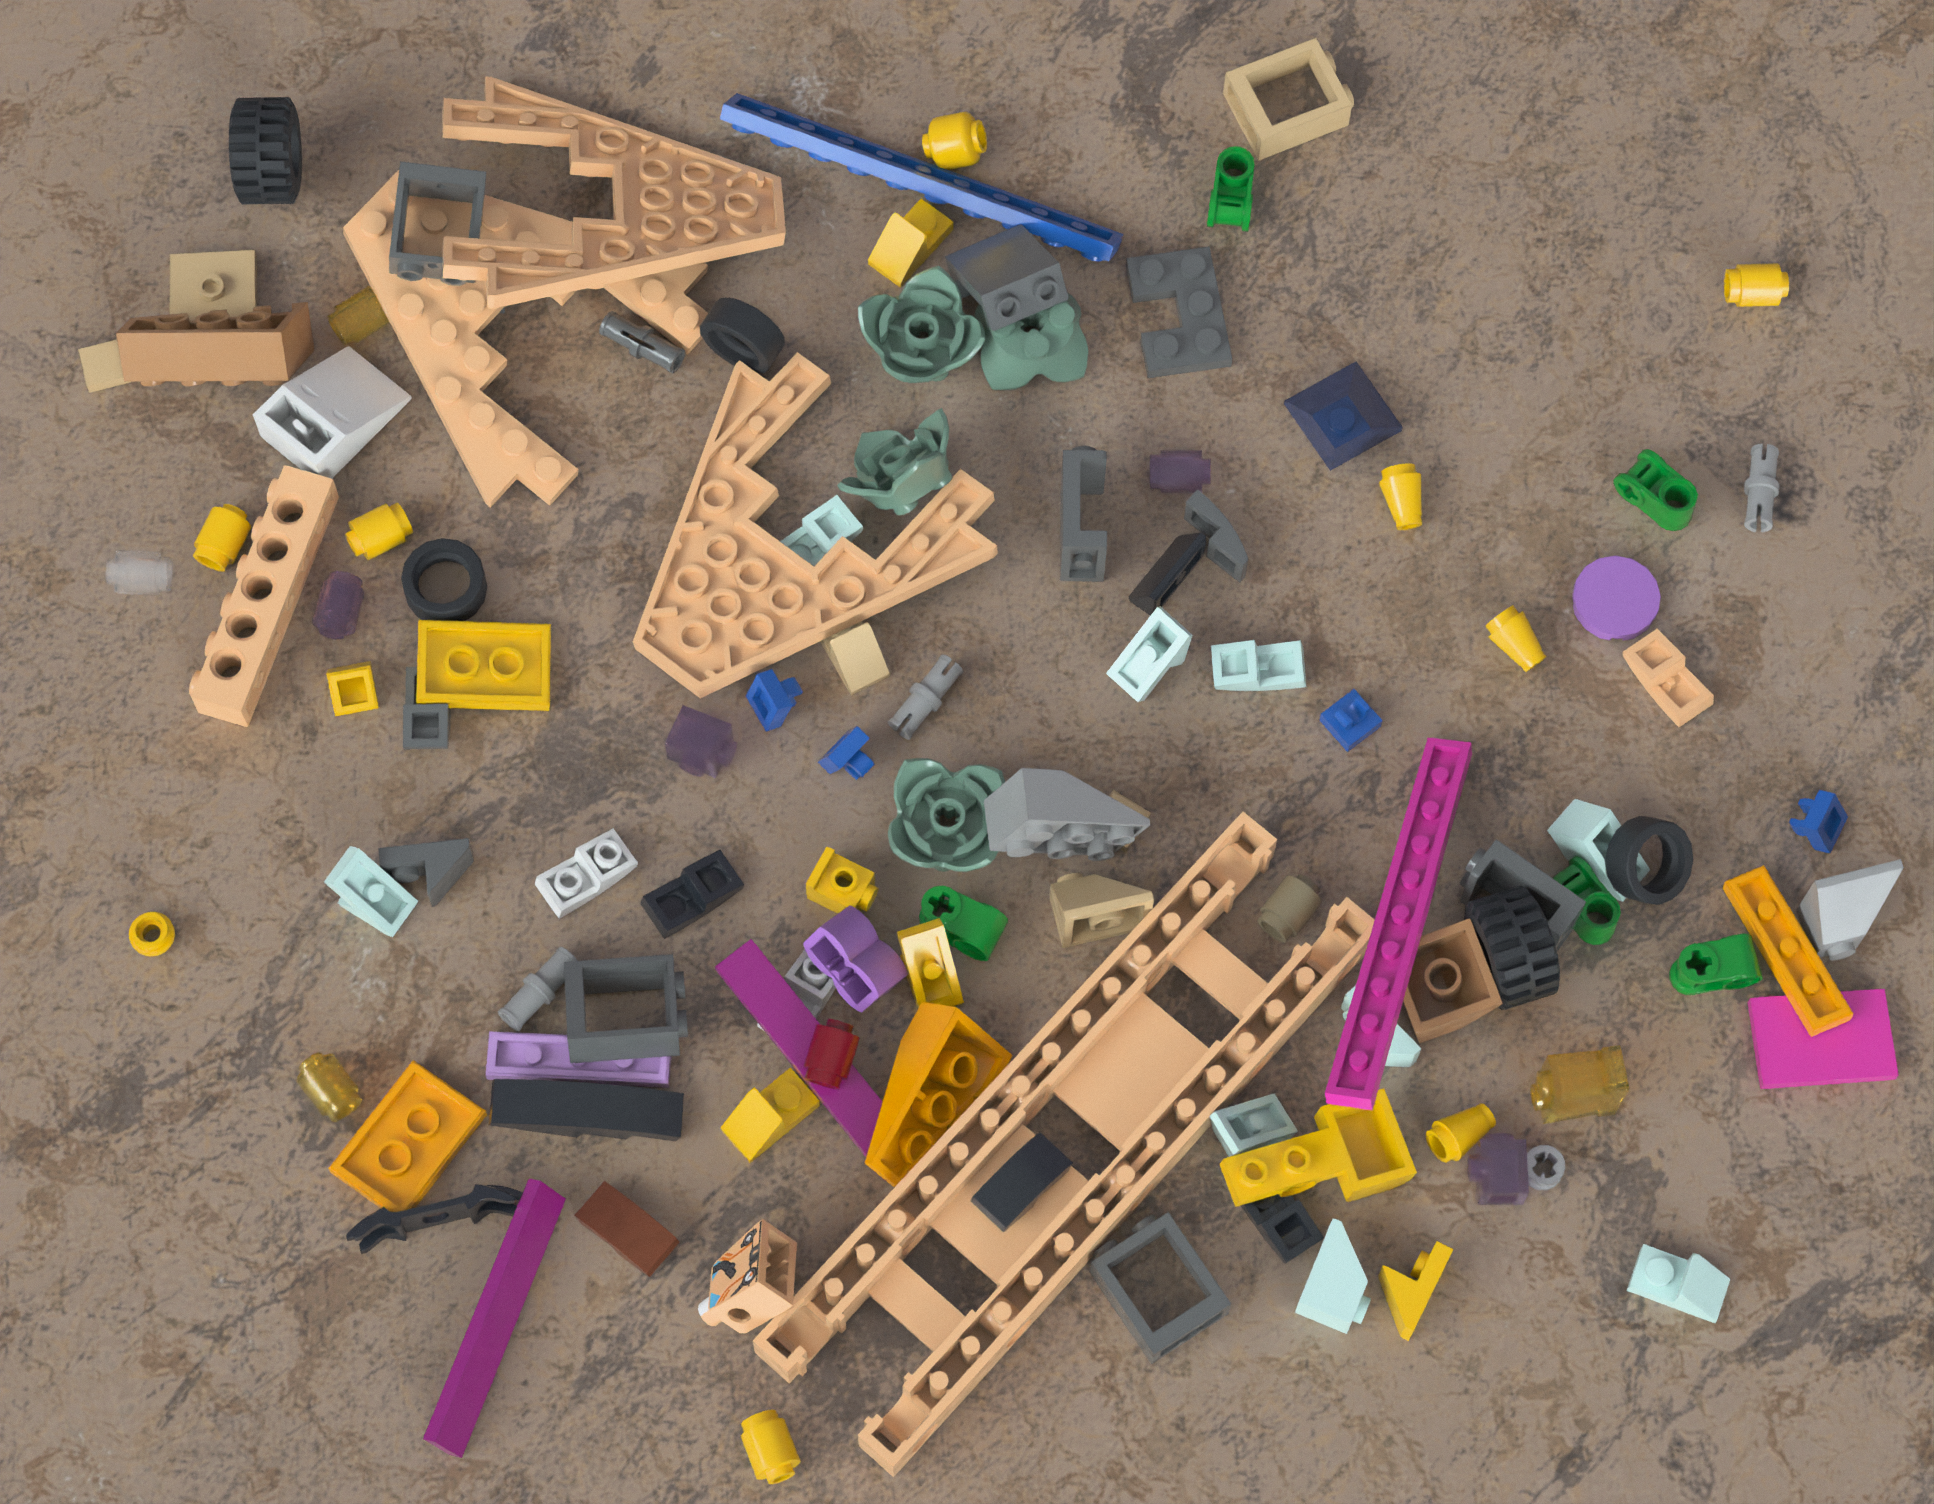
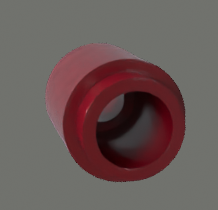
(831, 1054)

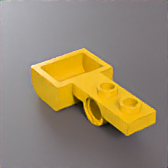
(1351, 1144)

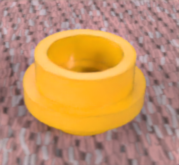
(145, 923)

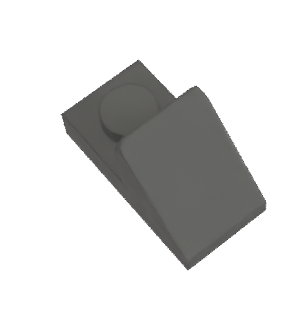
(440, 861)

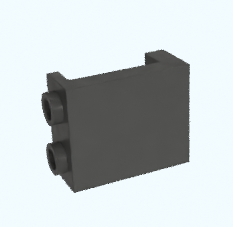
(1008, 276)
(1081, 550)
(1504, 869)

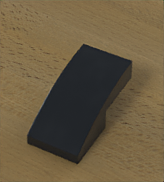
(693, 894)
(1021, 1181)
(1284, 1225)

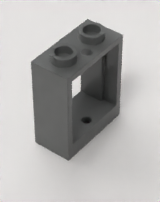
(435, 183)
(623, 976)
(1185, 1326)

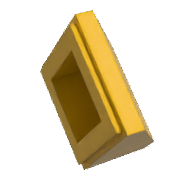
(352, 688)

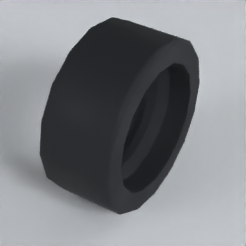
(742, 333)
(437, 552)
(1675, 863)

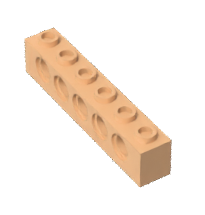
(237, 696)

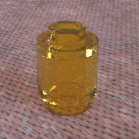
(357, 316)
(328, 1086)

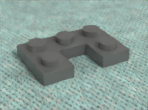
(1202, 335)

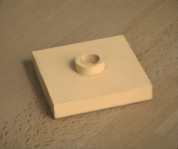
(213, 282)

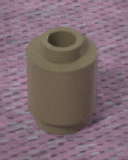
(1289, 907)

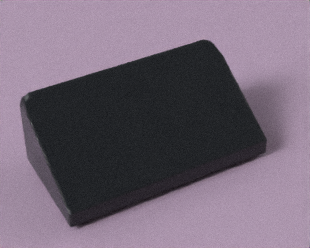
(1169, 572)

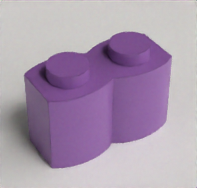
(855, 958)

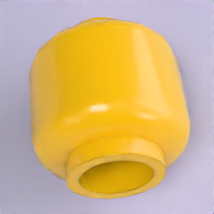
(955, 140)

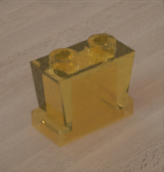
(1580, 1085)

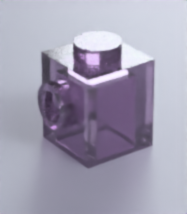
(700, 743)
(1499, 1170)

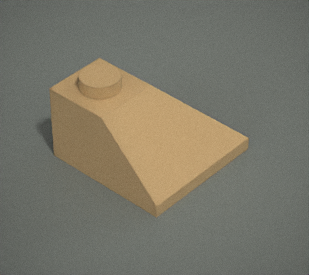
(1096, 907)

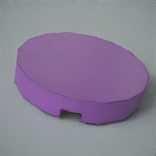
(1616, 598)

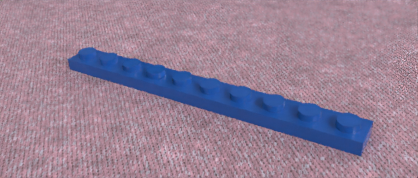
(907, 172)

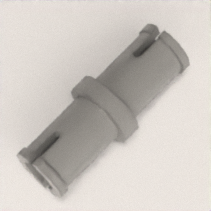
(1761, 487)
(925, 697)
(537, 990)

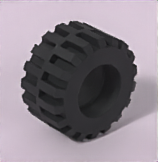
(265, 150)
(1516, 945)

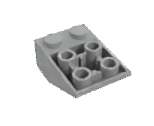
(1058, 817)

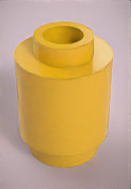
(1755, 285)
(378, 531)
(221, 537)
(769, 1446)

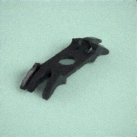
(395, 1225)

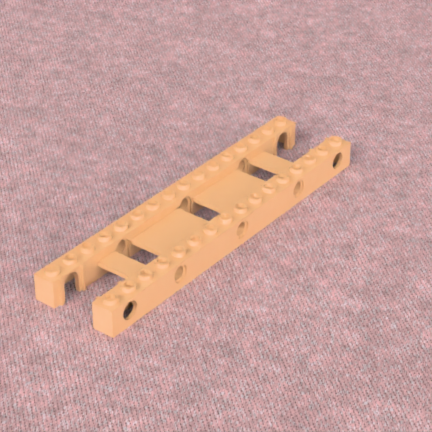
(1123, 1073)

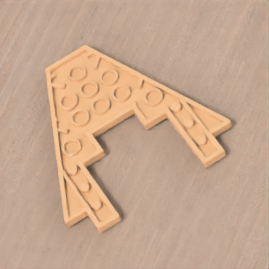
(668, 200)
(443, 322)
(743, 599)

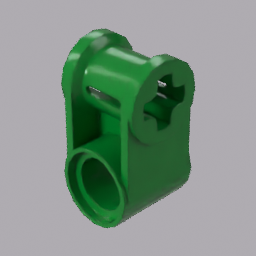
(1232, 195)
(1654, 483)
(1584, 883)
(968, 924)
(1723, 965)

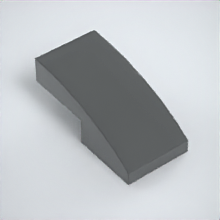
(1224, 543)
(423, 724)

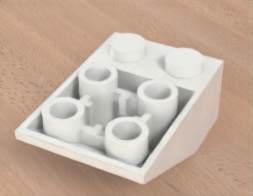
(329, 412)

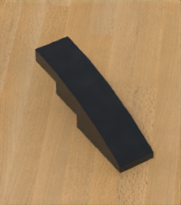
(586, 1108)

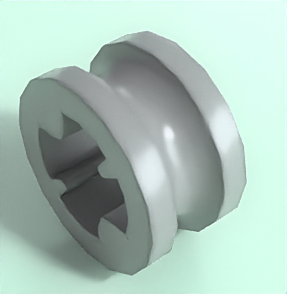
(1557, 1171)

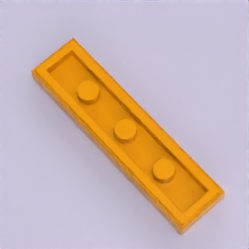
(1787, 951)

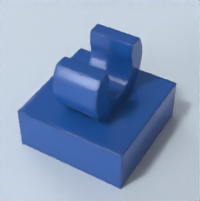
(772, 698)
(1350, 720)
(847, 754)
(1823, 820)

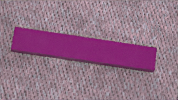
(791, 1030)
(494, 1318)

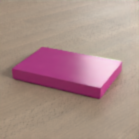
(1844, 1054)

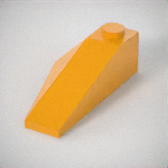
(934, 1079)

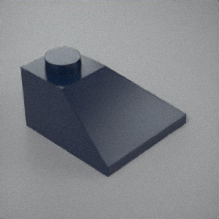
(1343, 415)

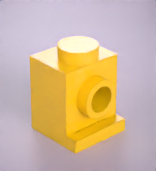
(823, 889)

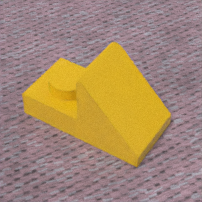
(909, 241)
(930, 964)
(769, 1114)
(1409, 1297)

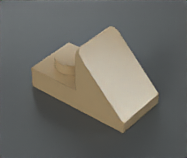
(856, 657)

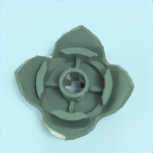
(930, 305)
(1057, 350)
(900, 469)
(929, 790)

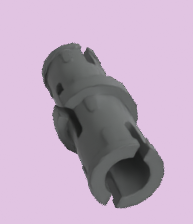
(665, 353)

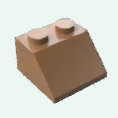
(1449, 982)

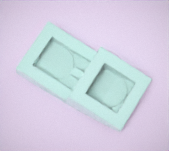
(822, 530)
(1258, 668)

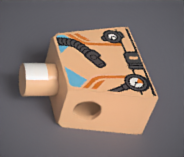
(752, 1280)

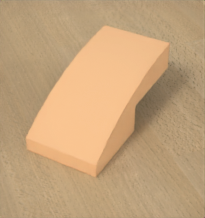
(1667, 680)

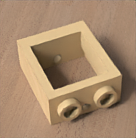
(1260, 133)

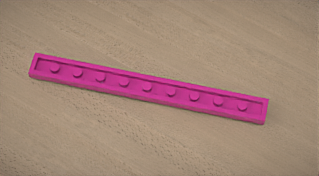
(1398, 925)

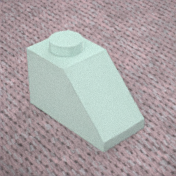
(1586, 832)
(1335, 1283)

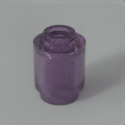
(1179, 471)
(339, 605)

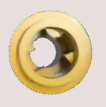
(1403, 494)
(1516, 638)
(1459, 1132)

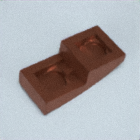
(627, 1228)

